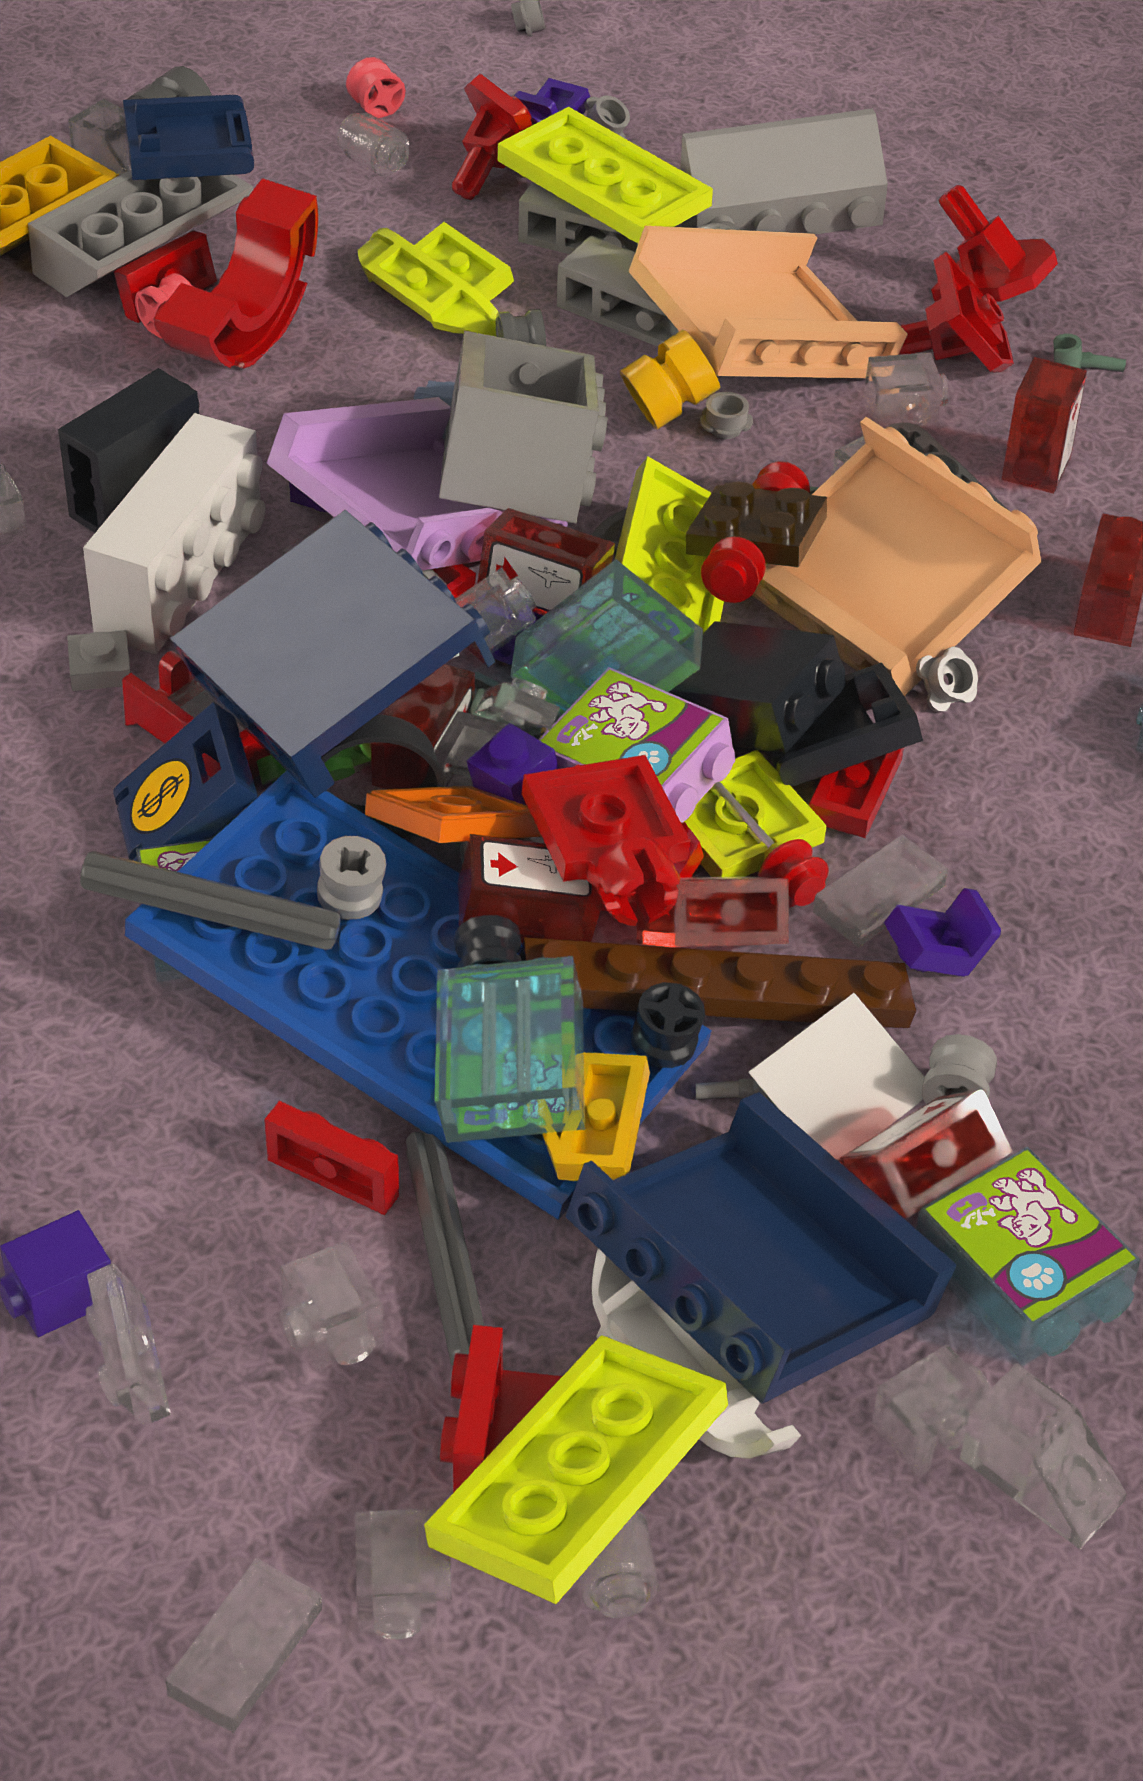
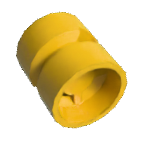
(670, 379)

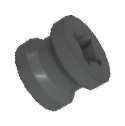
(523, 328)

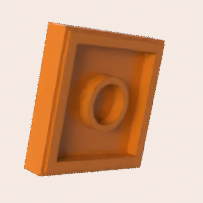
(451, 813)

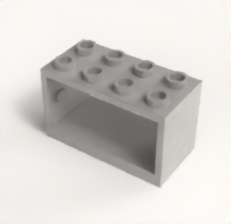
(523, 428)

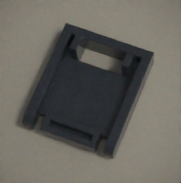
(846, 732)

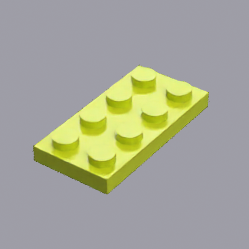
(604, 174)
(655, 540)
(576, 1468)

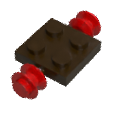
(755, 526)

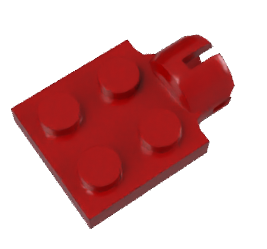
(614, 831)

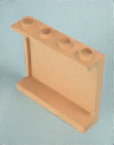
(756, 303)
(901, 559)

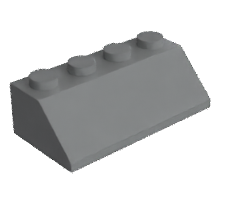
(791, 174)
(122, 224)

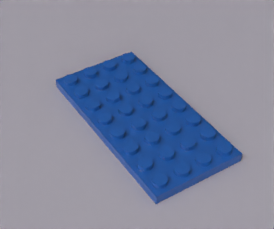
(374, 995)

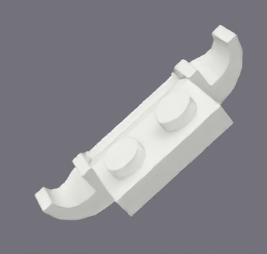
(637, 1321)

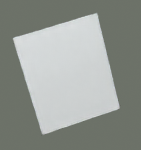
(841, 1078)

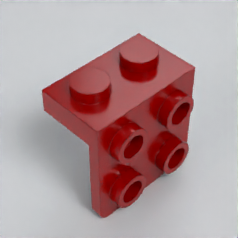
(490, 1402)

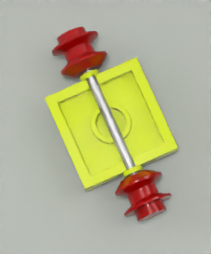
(760, 825)

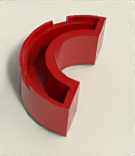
(257, 290)

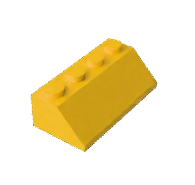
(41, 181)

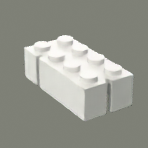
(175, 532)

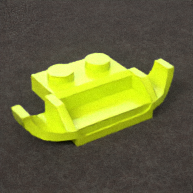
(439, 277)

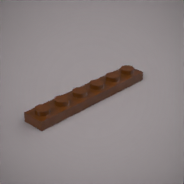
(732, 981)

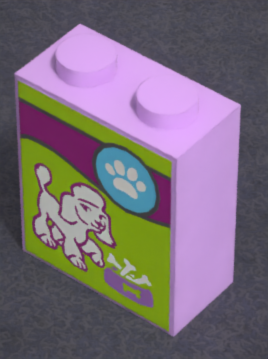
(631, 718)

